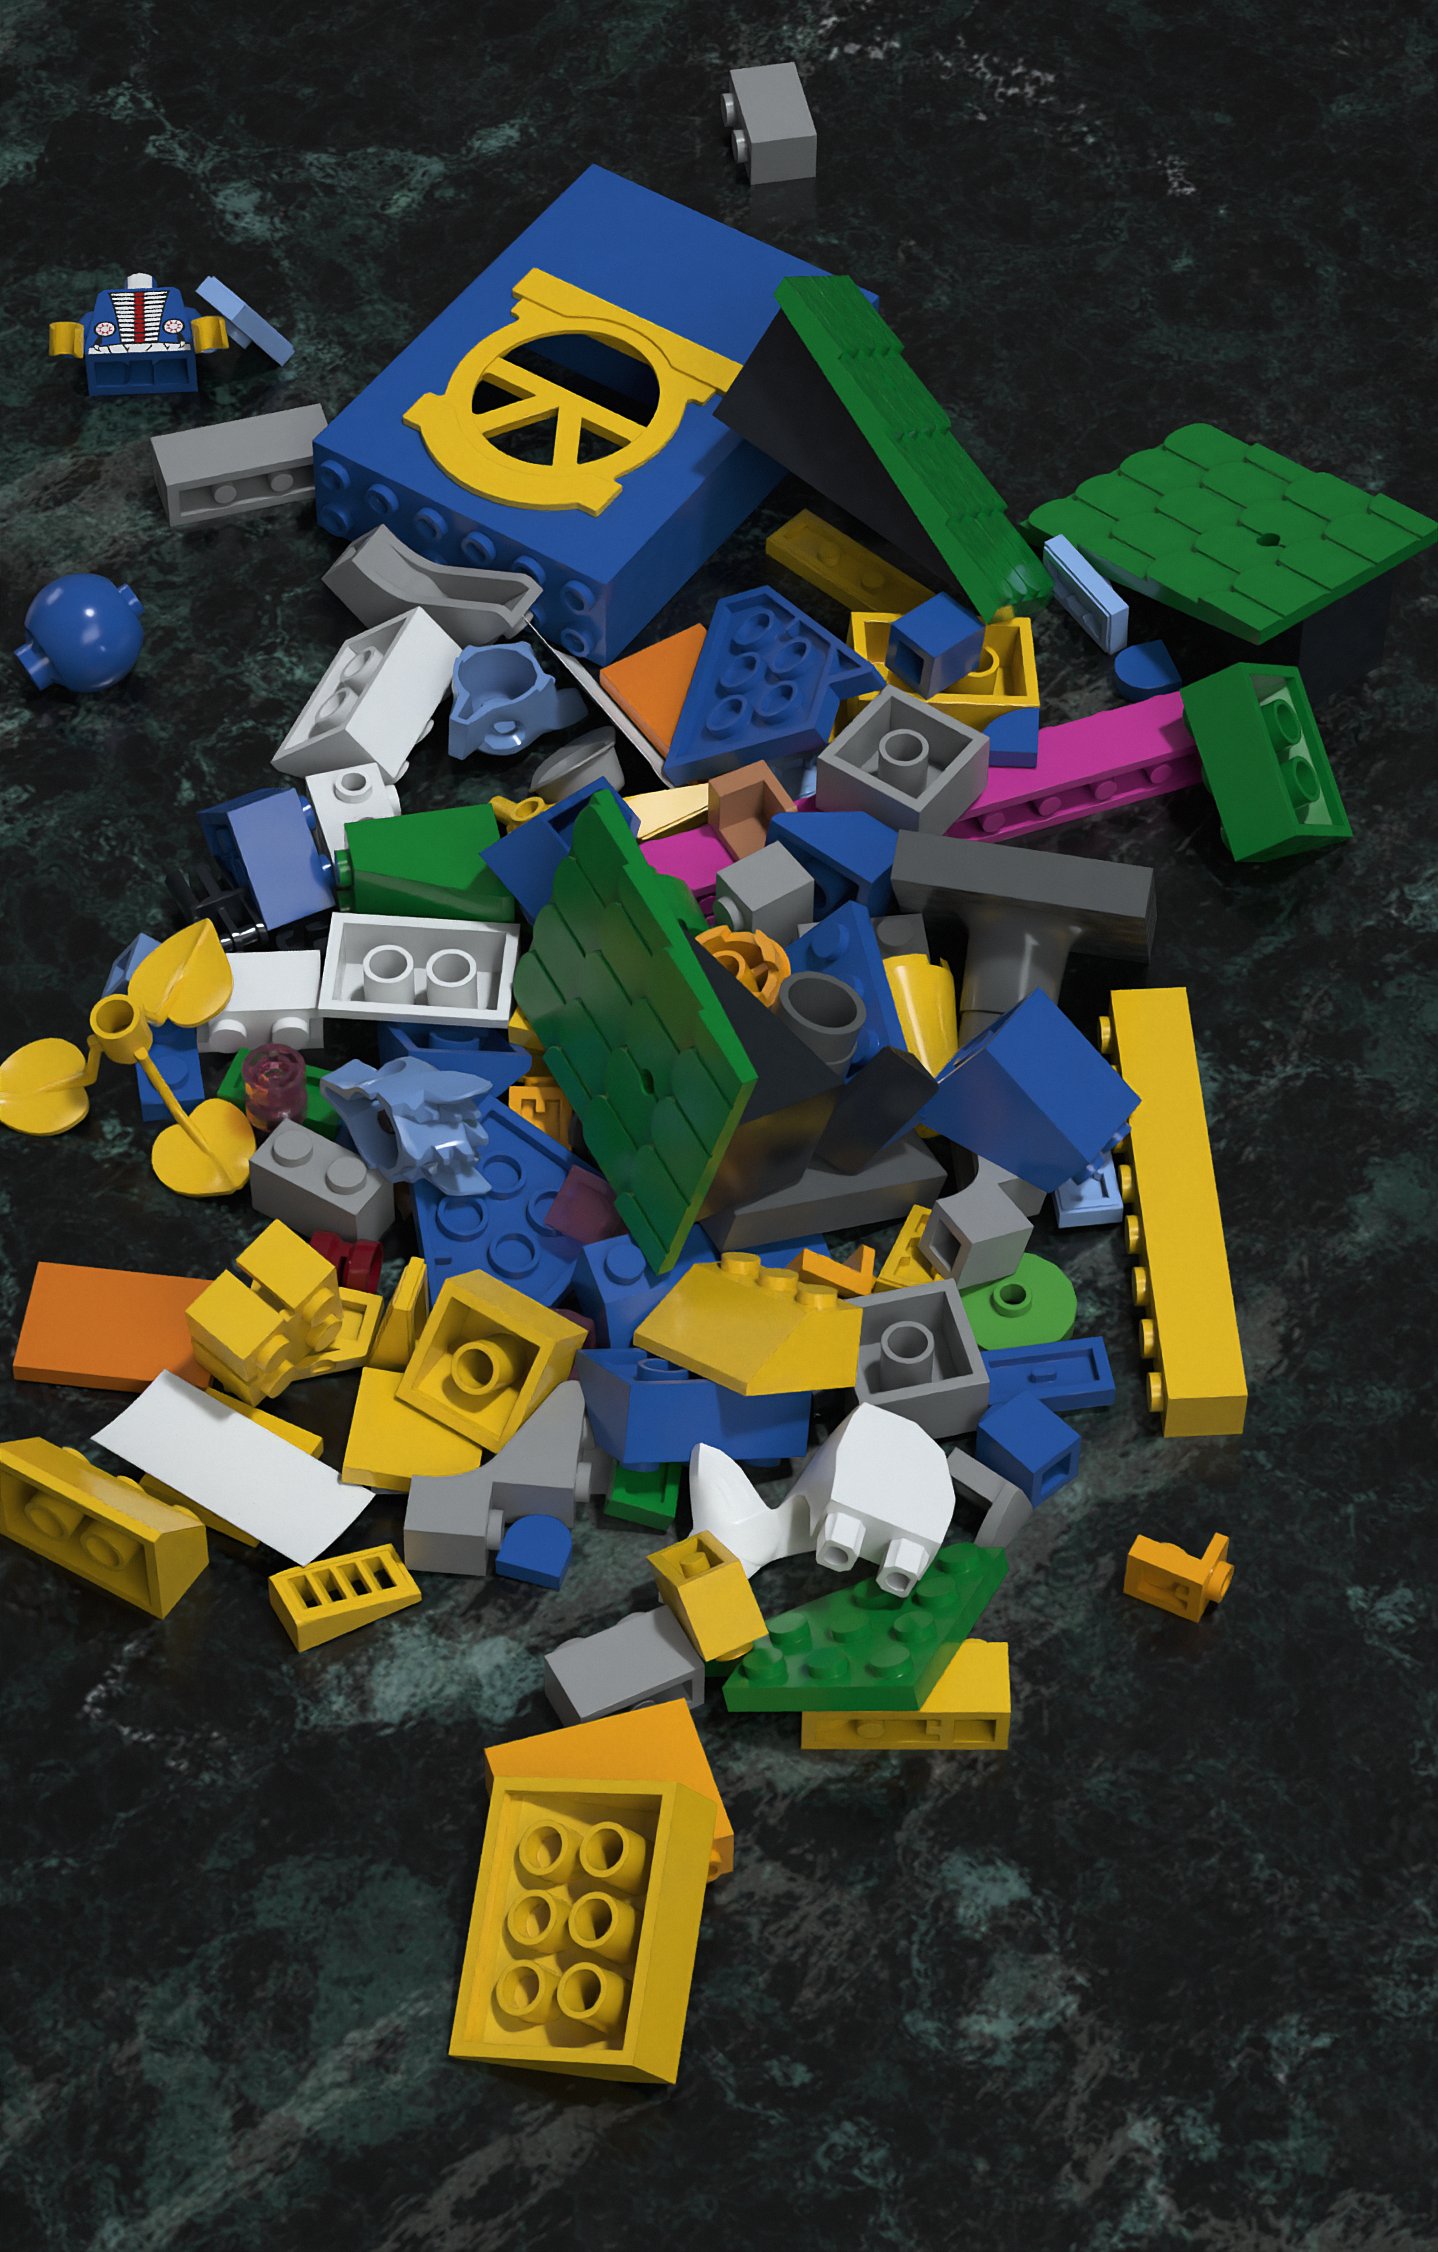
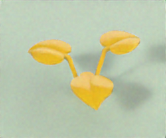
(180, 981)

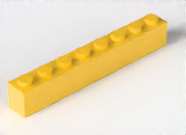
(1174, 1218)

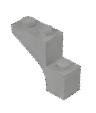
(385, 579)
(984, 1225)
(539, 1471)

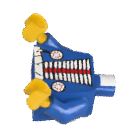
(139, 340)

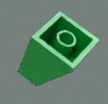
(423, 867)

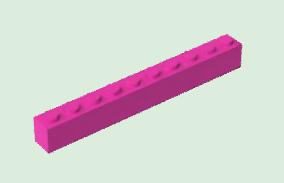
(1078, 773)

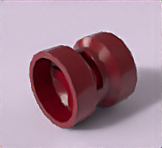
(356, 1263)

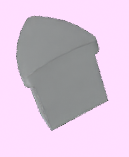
(1001, 1500)

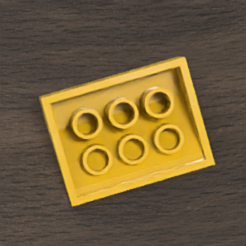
(585, 1927)

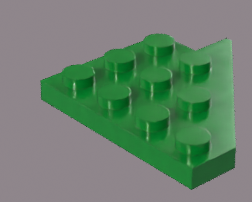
(865, 1643)

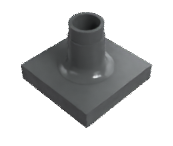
(1021, 914)
(905, 1173)

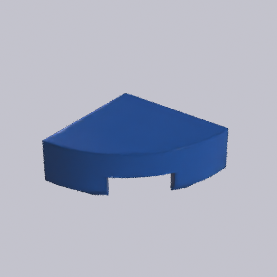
(1014, 738)

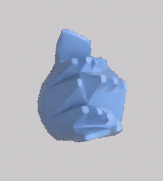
(506, 701)
(430, 1119)

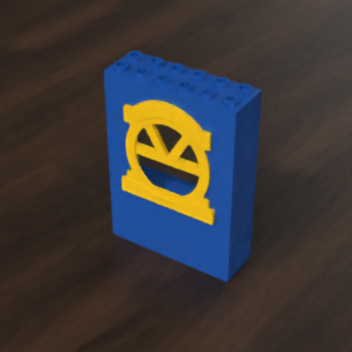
(630, 299)

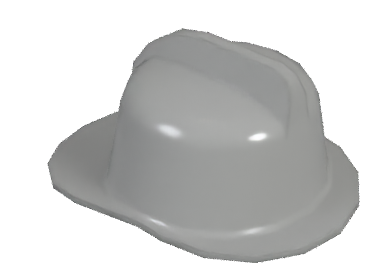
(579, 765)

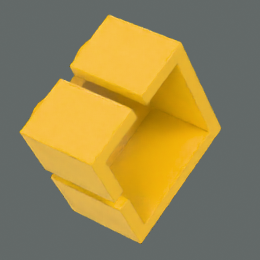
(261, 1337)

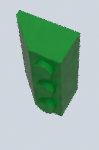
(1264, 762)

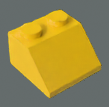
(488, 1358)

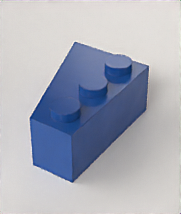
(532, 852)

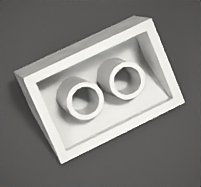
(373, 700)
(420, 970)

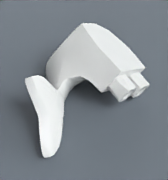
(867, 1493)

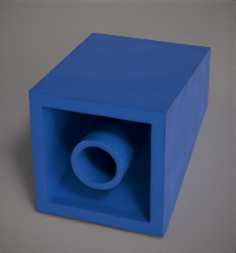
(1033, 1097)

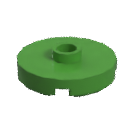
(1043, 1310)

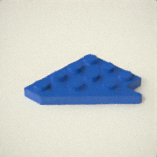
(763, 687)
(505, 1227)

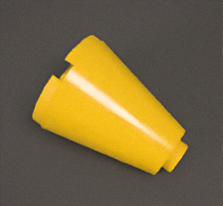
(926, 1012)

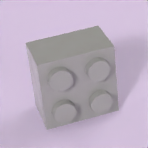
(903, 765)
(920, 1359)

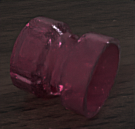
(274, 1086)

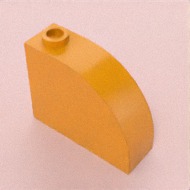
(633, 1745)

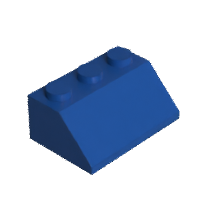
(658, 1411)

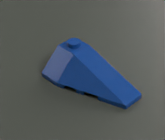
(622, 1289)

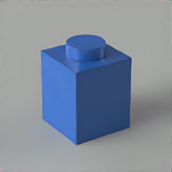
(935, 645)
(1028, 1446)

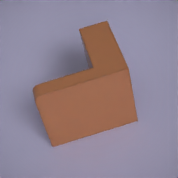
(743, 805)

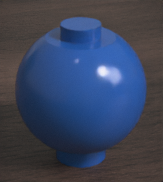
(81, 634)

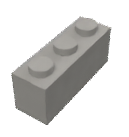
(237, 465)

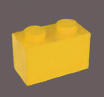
(708, 1596)

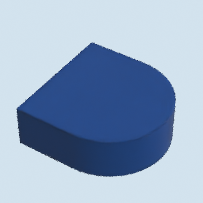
(1145, 672)
(536, 1551)

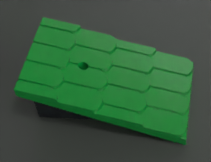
(863, 430)
(1247, 551)
(661, 1049)

